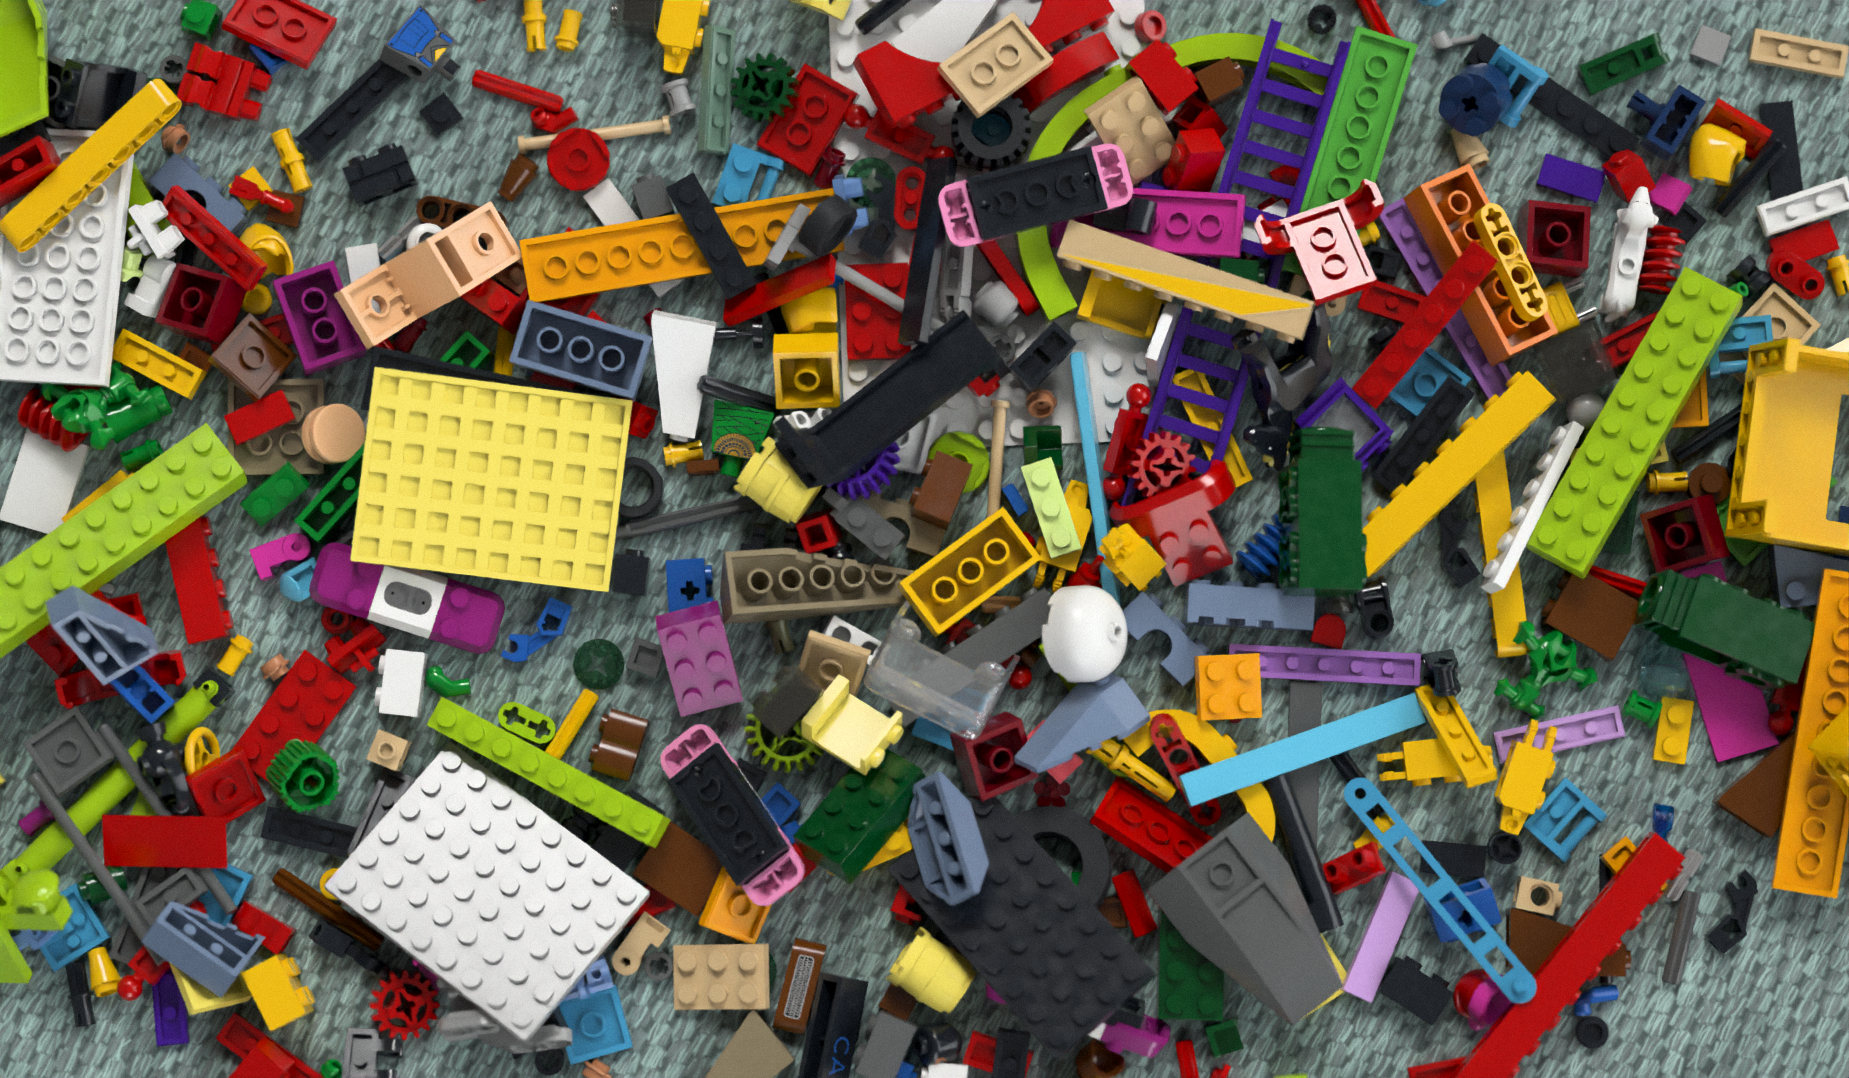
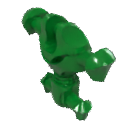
(84, 409)
(1549, 663)

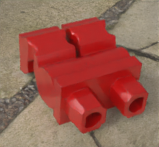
(232, 87)

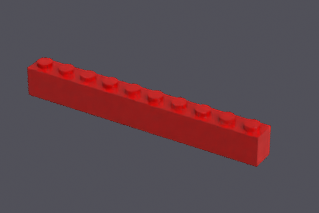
(1575, 960)

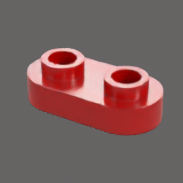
(907, 198)
(1796, 275)

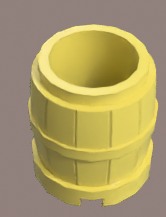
(775, 485)
(932, 972)

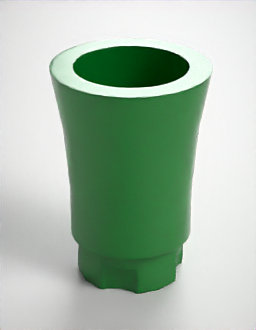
(128, 418)

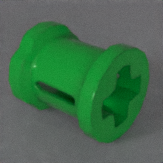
(1641, 709)

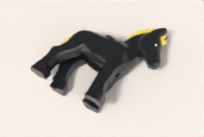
(1284, 382)

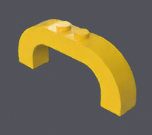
(1213, 749)

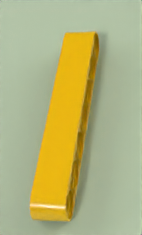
(90, 165)
(1495, 510)

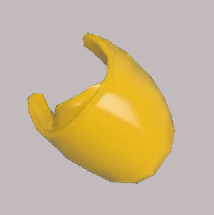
(1715, 154)
(270, 247)
(812, 312)

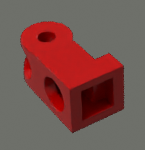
(257, 921)

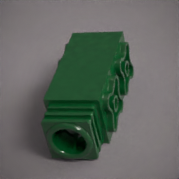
(1321, 515)
(1726, 627)

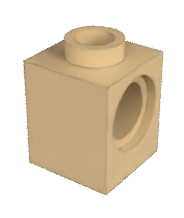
(389, 750)
(1522, 896)

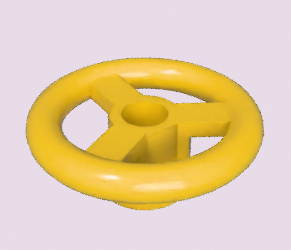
(195, 753)

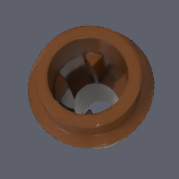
(517, 177)

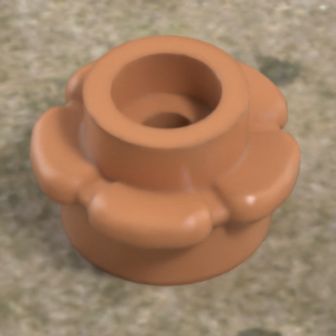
(172, 135)
(1041, 403)
(275, 667)
(596, 1069)

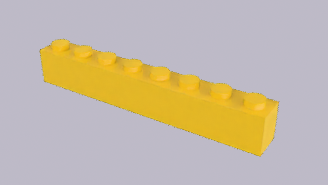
(1454, 468)

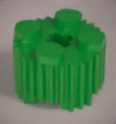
(303, 776)

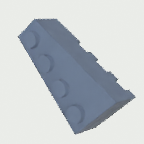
(1246, 607)

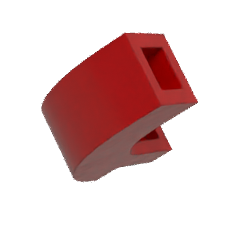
(1068, 68)

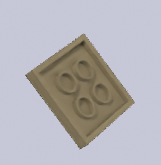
(271, 450)

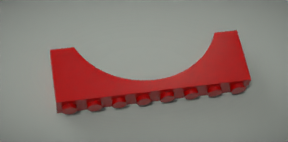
(910, 86)

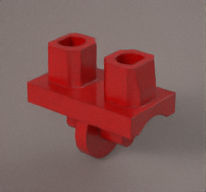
(357, 651)
(1354, 868)

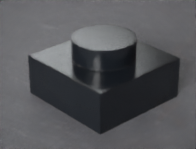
(441, 115)

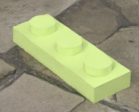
(1051, 508)

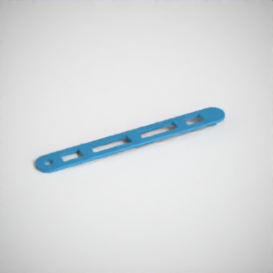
(1518, 982)

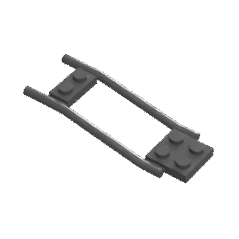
(68, 755)

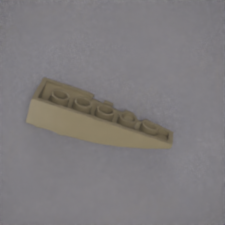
(803, 585)

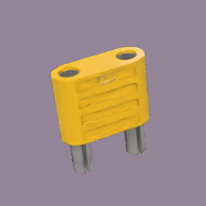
(1560, 306)

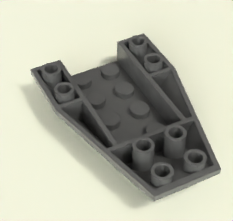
(1250, 920)

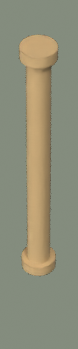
(605, 133)
(997, 452)

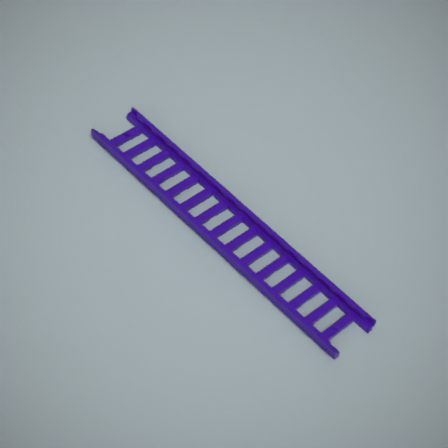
(1230, 176)

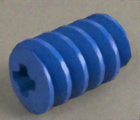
(1264, 552)

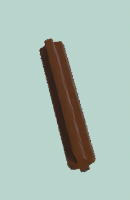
(328, 909)

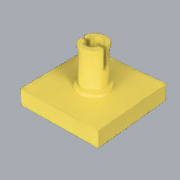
(200, 999)

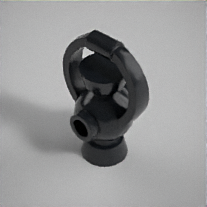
(163, 763)

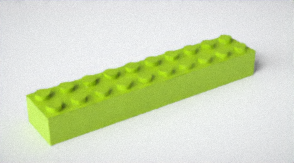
(1634, 422)
(116, 531)

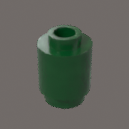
(93, 890)

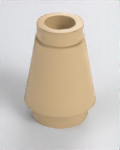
(1469, 150)

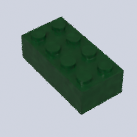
(859, 816)
(1186, 980)

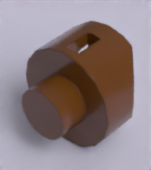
(1707, 480)
(1098, 1062)

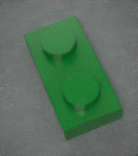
(274, 493)

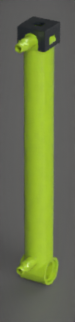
(114, 784)

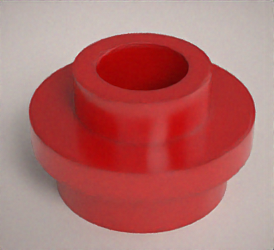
(326, 619)

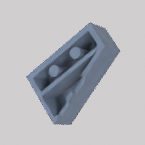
(1798, 574)
(100, 634)
(201, 947)

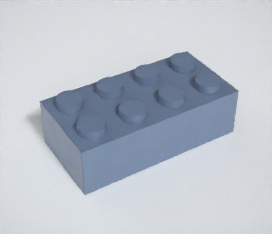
(581, 350)

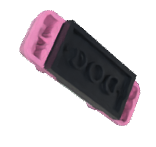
(1035, 194)
(731, 815)

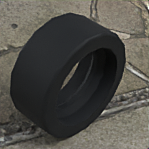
(827, 225)
(656, 493)

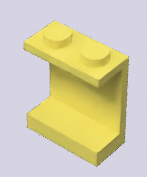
(850, 727)

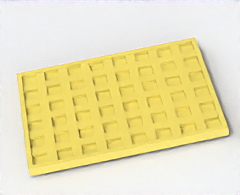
(491, 480)

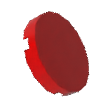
(578, 159)

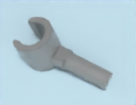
(1442, 41)

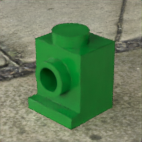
(200, 18)

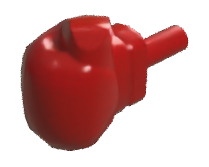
(1087, 574)

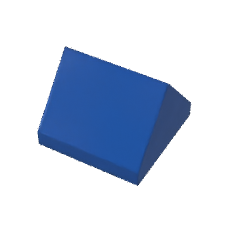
(267, 60)

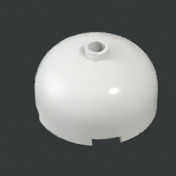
(1084, 633)

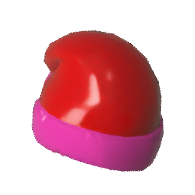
(1479, 999)

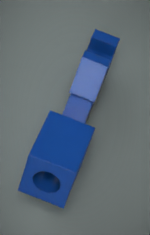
(530, 644)

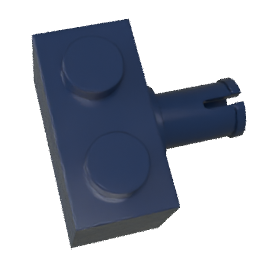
(1667, 121)

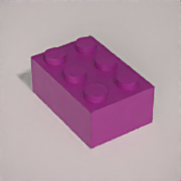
(316, 319)
(699, 658)

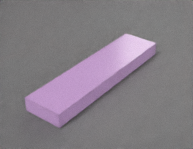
(1571, 731)
(1380, 937)

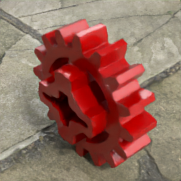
(1163, 451)
(418, 999)

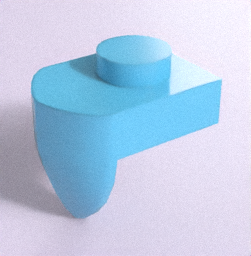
(296, 581)

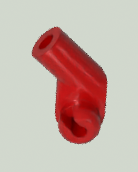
(553, 122)

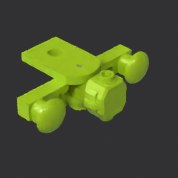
(28, 906)

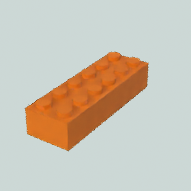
(1445, 218)

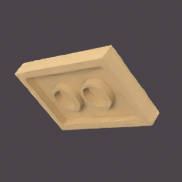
(995, 64)
(1135, 125)
(1786, 317)
(721, 976)

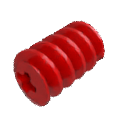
(1660, 259)
(37, 417)

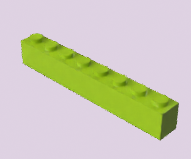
(548, 772)

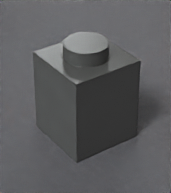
(652, 196)

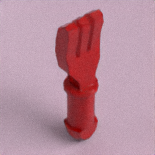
(250, 191)

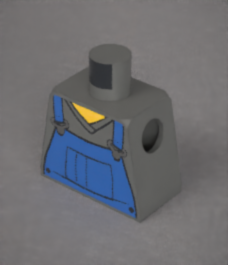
(421, 48)

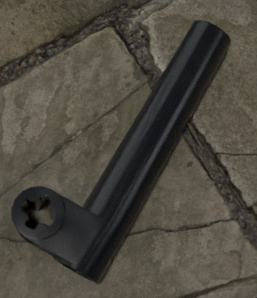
(1303, 854)

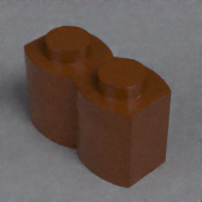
(619, 744)

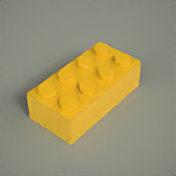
(969, 572)

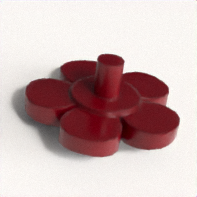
(1051, 792)

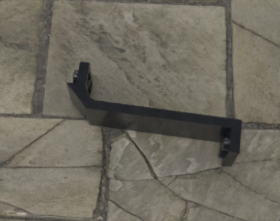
(889, 404)

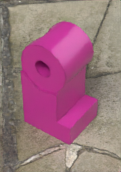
(278, 552)

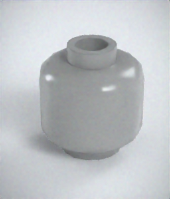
(996, 304)

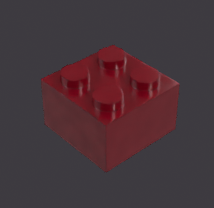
(1555, 237)
(200, 304)
(1685, 534)
(989, 761)

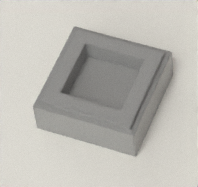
(1710, 45)

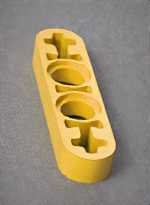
(1515, 260)

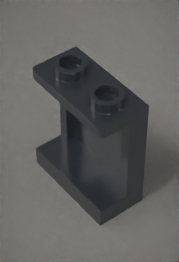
(94, 92)

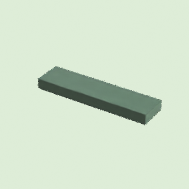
(715, 90)

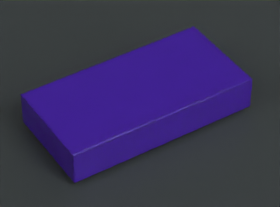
(1571, 178)

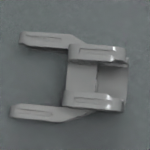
(471, 1023)

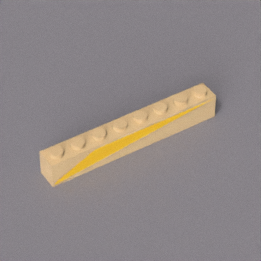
(1185, 280)

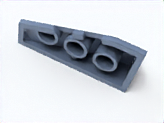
(1083, 721)

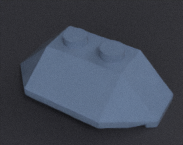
(946, 840)

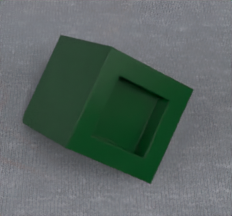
(1043, 443)
(1223, 1037)

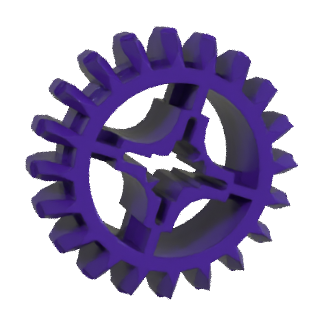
(869, 477)

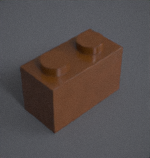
(1219, 82)
(941, 489)

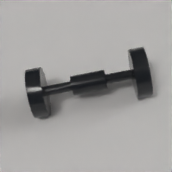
(723, 334)

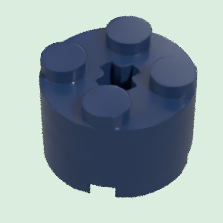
(1472, 115)

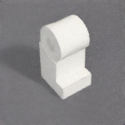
(152, 286)
(844, 631)

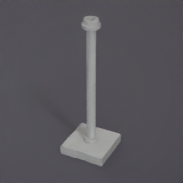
(789, 241)

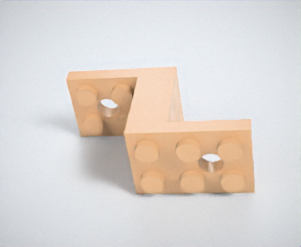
(428, 275)

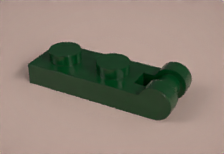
(1622, 64)

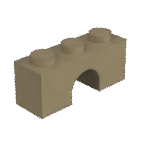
(923, 536)

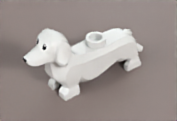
(1627, 256)

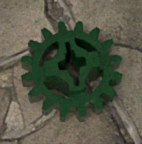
(775, 82)

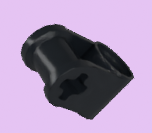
(1375, 605)
(1442, 672)

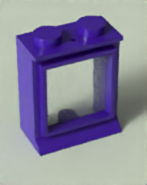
(1345, 409)

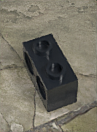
(1042, 357)

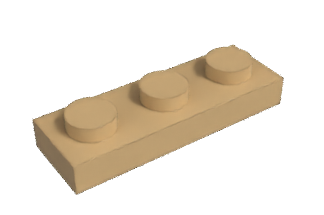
(1798, 53)

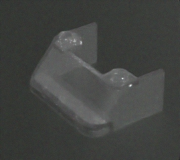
(935, 683)

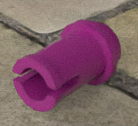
(36, 819)

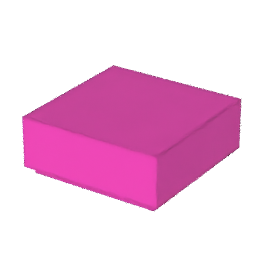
(1669, 193)

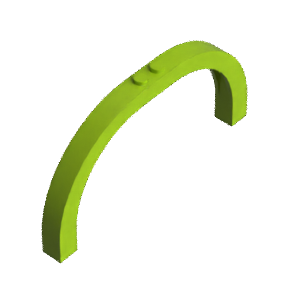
(1033, 245)

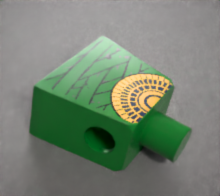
(738, 434)

